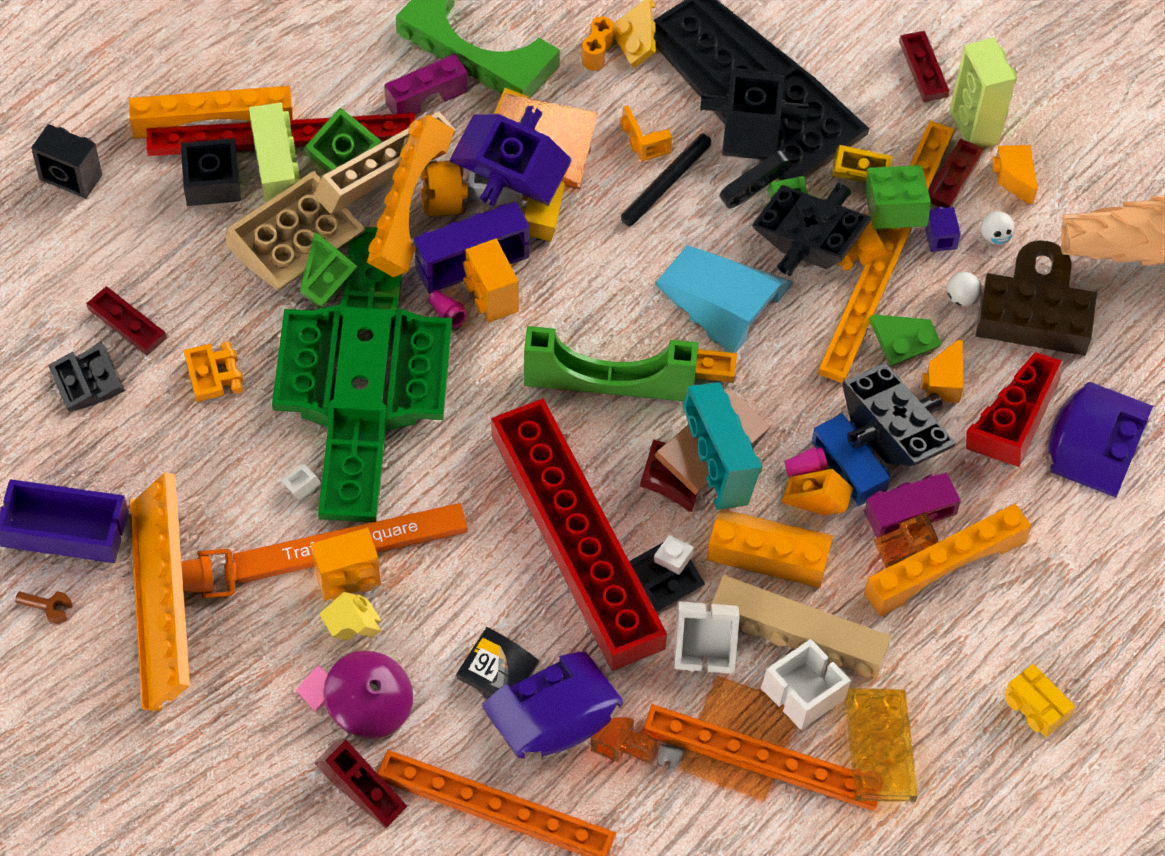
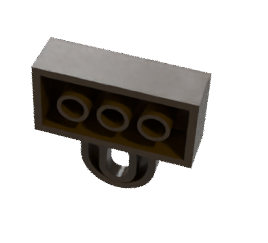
(1036, 306)

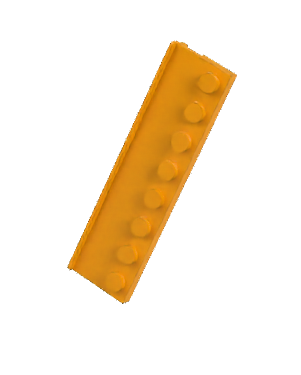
(159, 593)

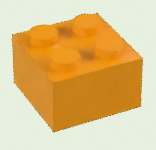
(491, 281)
(346, 564)

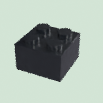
(67, 161)
(210, 172)

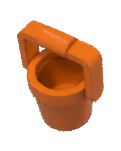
(198, 574)

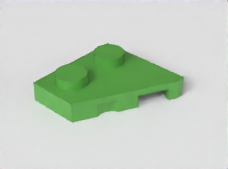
(324, 271)
(904, 337)

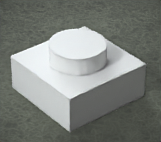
(301, 482)
(674, 554)

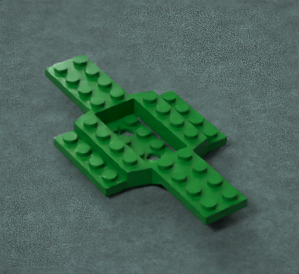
(357, 417)

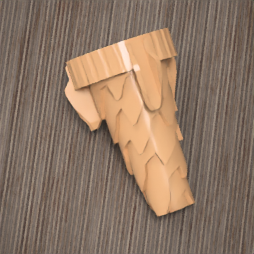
(1118, 233)

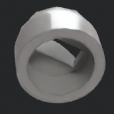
(670, 754)

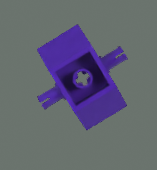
(532, 170)

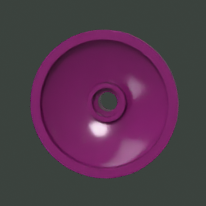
(358, 707)

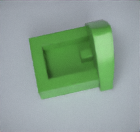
(794, 183)

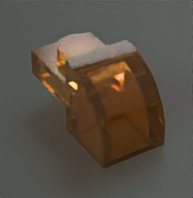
(910, 539)
(619, 738)

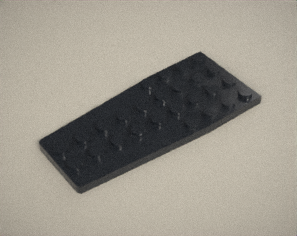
(708, 39)

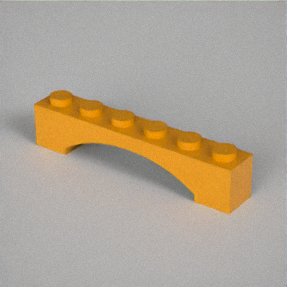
(200, 106)
(392, 246)
(904, 579)

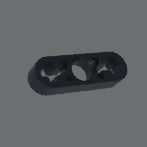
(755, 179)

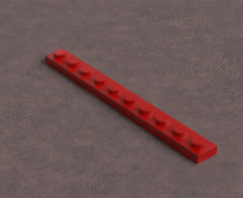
(169, 139)

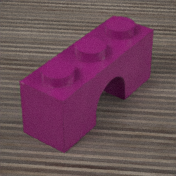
(442, 77)

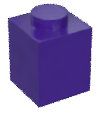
(942, 229)

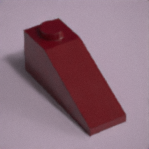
(360, 782)

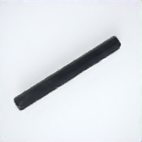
(665, 179)

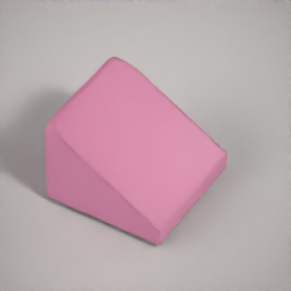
(313, 688)

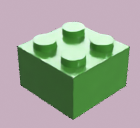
(339, 141)
(897, 197)

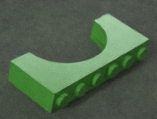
(518, 70)
(555, 366)

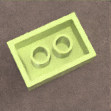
(274, 149)

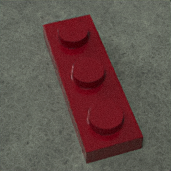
(924, 66)
(955, 174)
(126, 320)

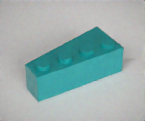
(722, 445)

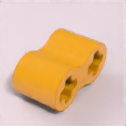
(597, 43)

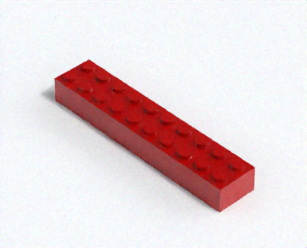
(578, 535)

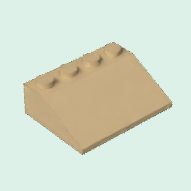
(279, 234)

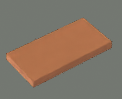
(681, 452)

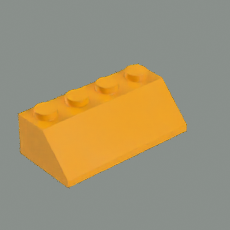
(769, 548)

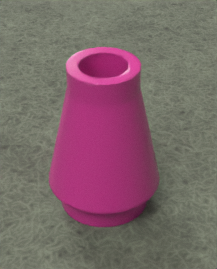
(448, 308)
(806, 462)

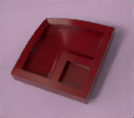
(661, 480)

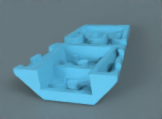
(720, 293)

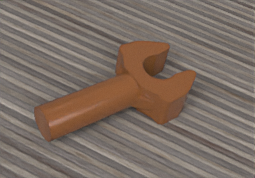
(47, 605)

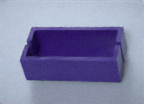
(443, 251)
(62, 521)

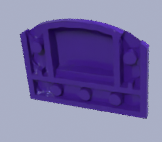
(1097, 437)
(554, 706)

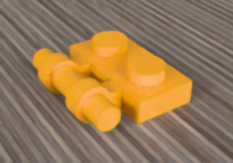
(866, 248)
(204, 373)

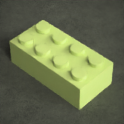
(982, 93)

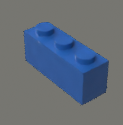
(854, 465)

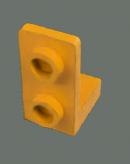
(648, 146)

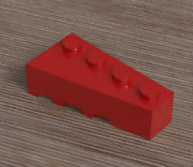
(1014, 417)

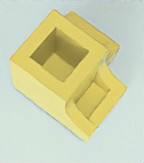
(350, 616)

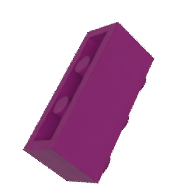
(930, 495)

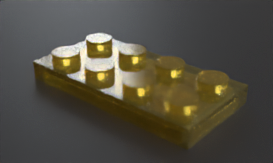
(880, 745)

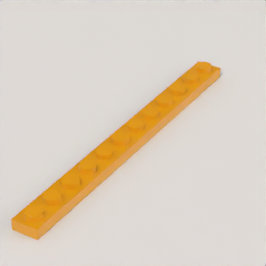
(878, 272)

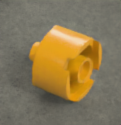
(443, 189)

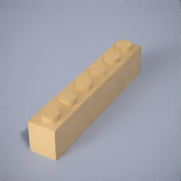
(364, 172)
(794, 623)

